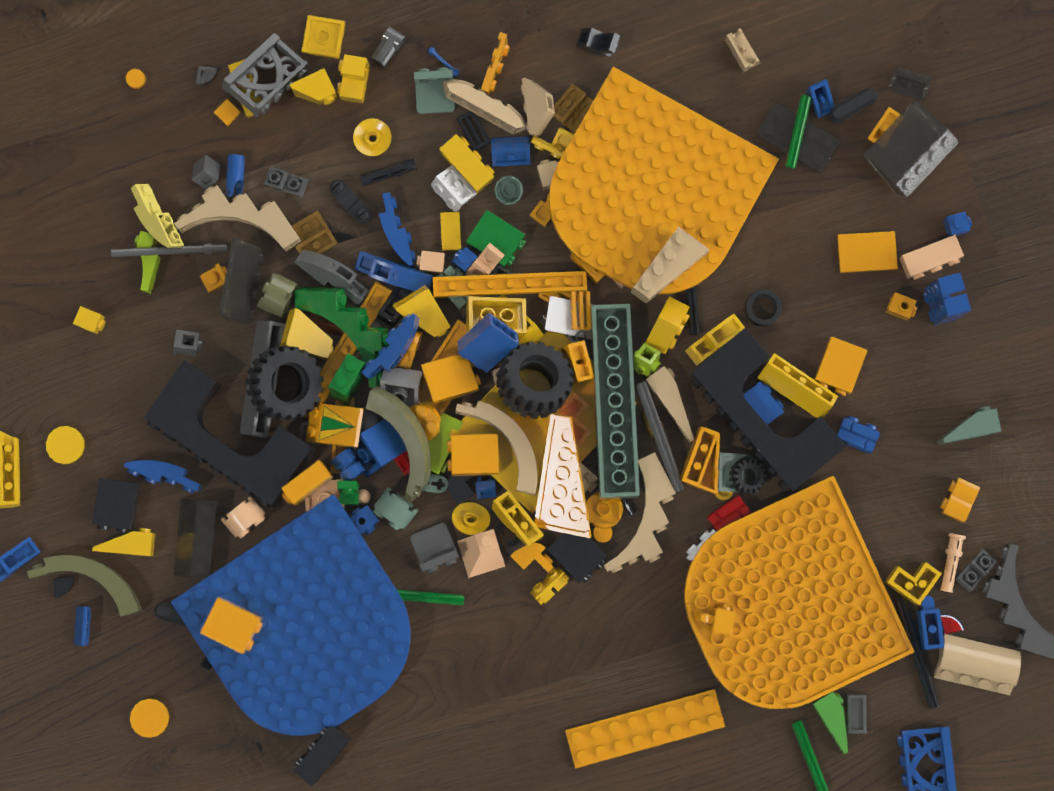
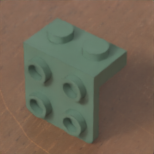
(430, 91)

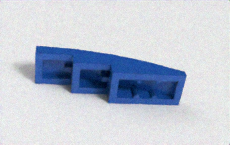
(17, 558)

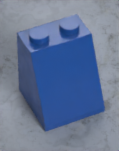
(378, 447)

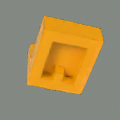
(214, 278)

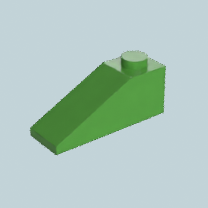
(832, 715)

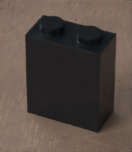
(116, 505)
(578, 555)

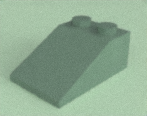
(981, 423)

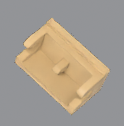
(742, 50)

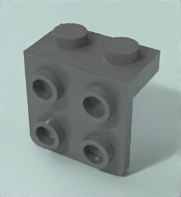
(434, 547)

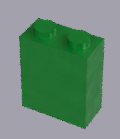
(498, 233)
(347, 380)

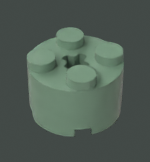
(395, 509)

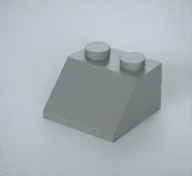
(403, 384)

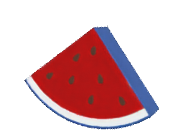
(950, 624)

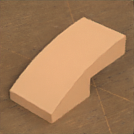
(486, 261)

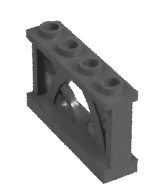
(265, 51)

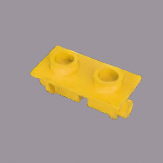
(542, 590)

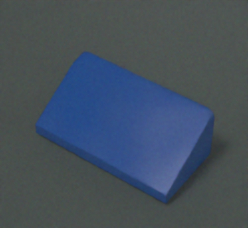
(82, 625)

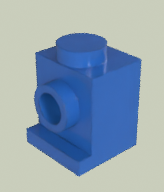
(464, 259)

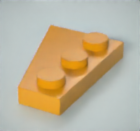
(502, 50)

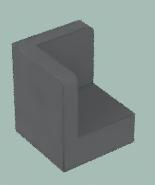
(205, 172)

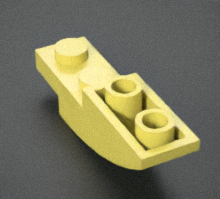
(157, 223)

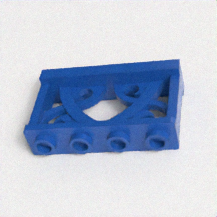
(942, 743)

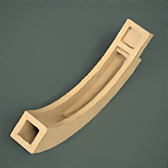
(515, 436)

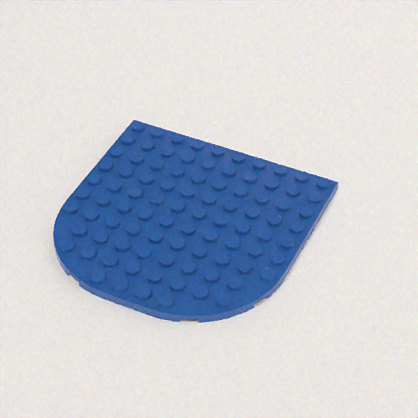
(329, 626)

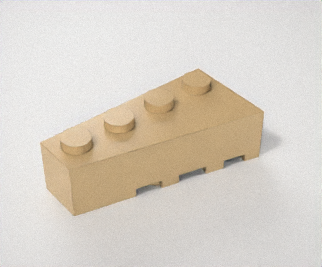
(672, 261)

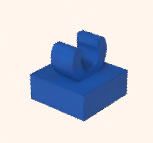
(485, 489)

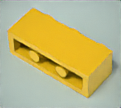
(467, 163)

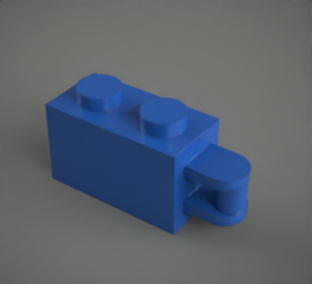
(930, 625)

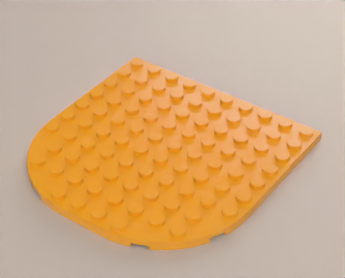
(642, 173)
(801, 598)

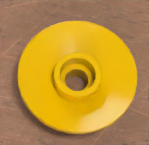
(370, 128)
(470, 512)

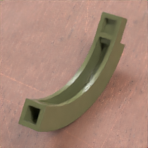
(411, 432)
(112, 581)

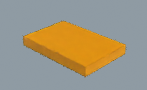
(867, 252)

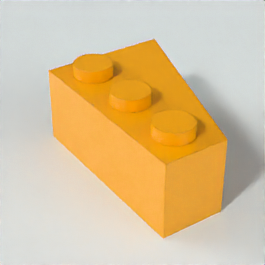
(702, 461)

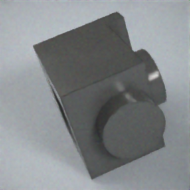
(183, 338)

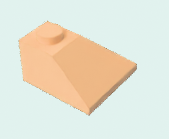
(481, 553)

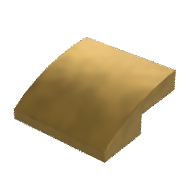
(572, 108)
(314, 234)

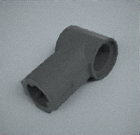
(391, 42)

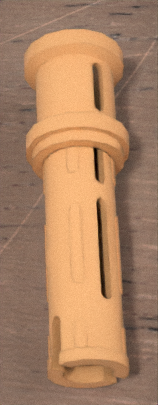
(954, 552)

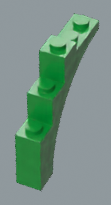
(353, 321)

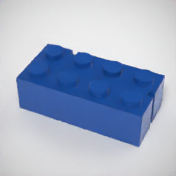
(941, 304)

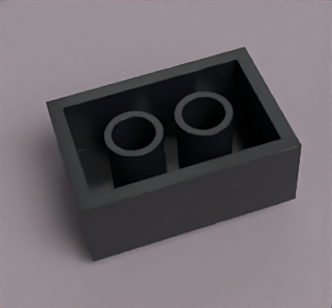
(321, 754)

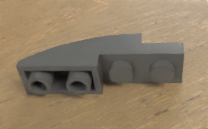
(329, 270)

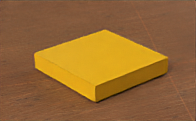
(323, 37)

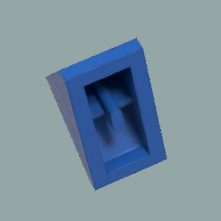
(820, 98)

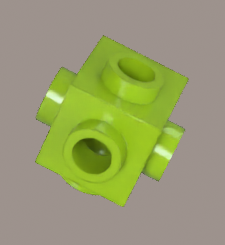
(646, 360)

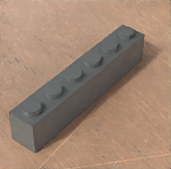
(267, 336)

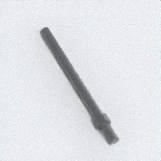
(206, 248)

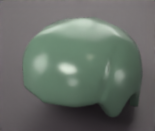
(508, 190)

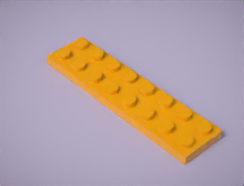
(645, 728)

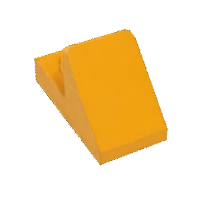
(884, 123)

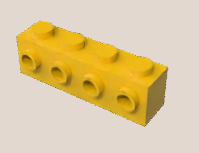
(797, 386)

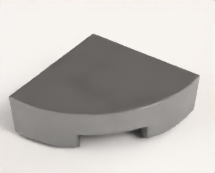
(205, 75)

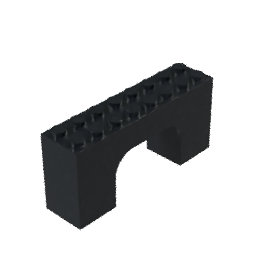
(180, 416)
(786, 458)

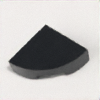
(62, 586)

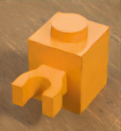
(720, 620)

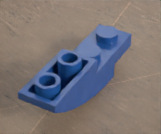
(398, 238)
(392, 273)
(399, 342)
(158, 470)

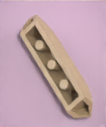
(484, 106)

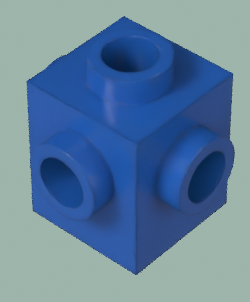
(370, 517)

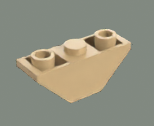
(537, 106)

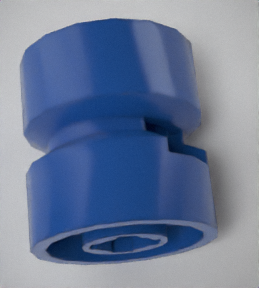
(347, 465)

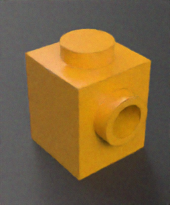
(901, 306)

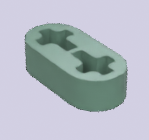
(434, 489)

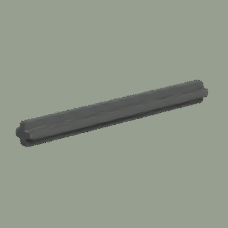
(659, 436)

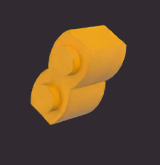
(960, 500)

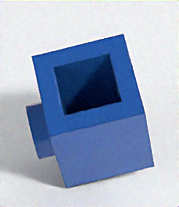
(957, 224)

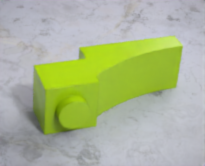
(149, 262)

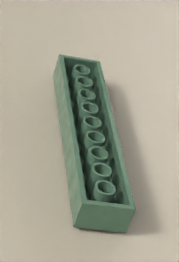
(614, 401)

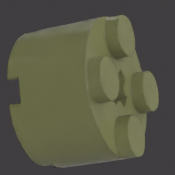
(278, 295)

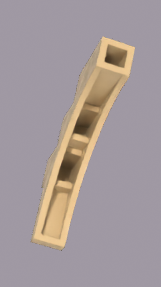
(243, 210)
(644, 543)

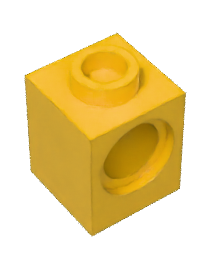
(89, 320)

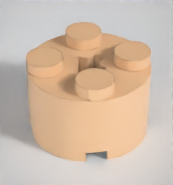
(243, 517)

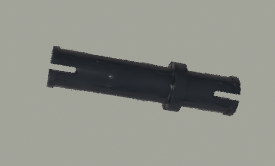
(388, 172)

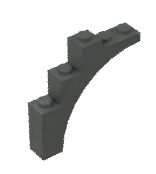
(1014, 613)

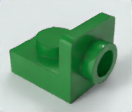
(348, 492)

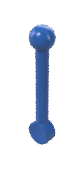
(432, 51)

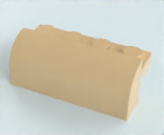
(978, 664)

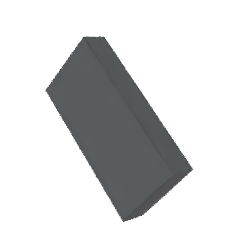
(856, 714)

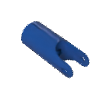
(235, 174)

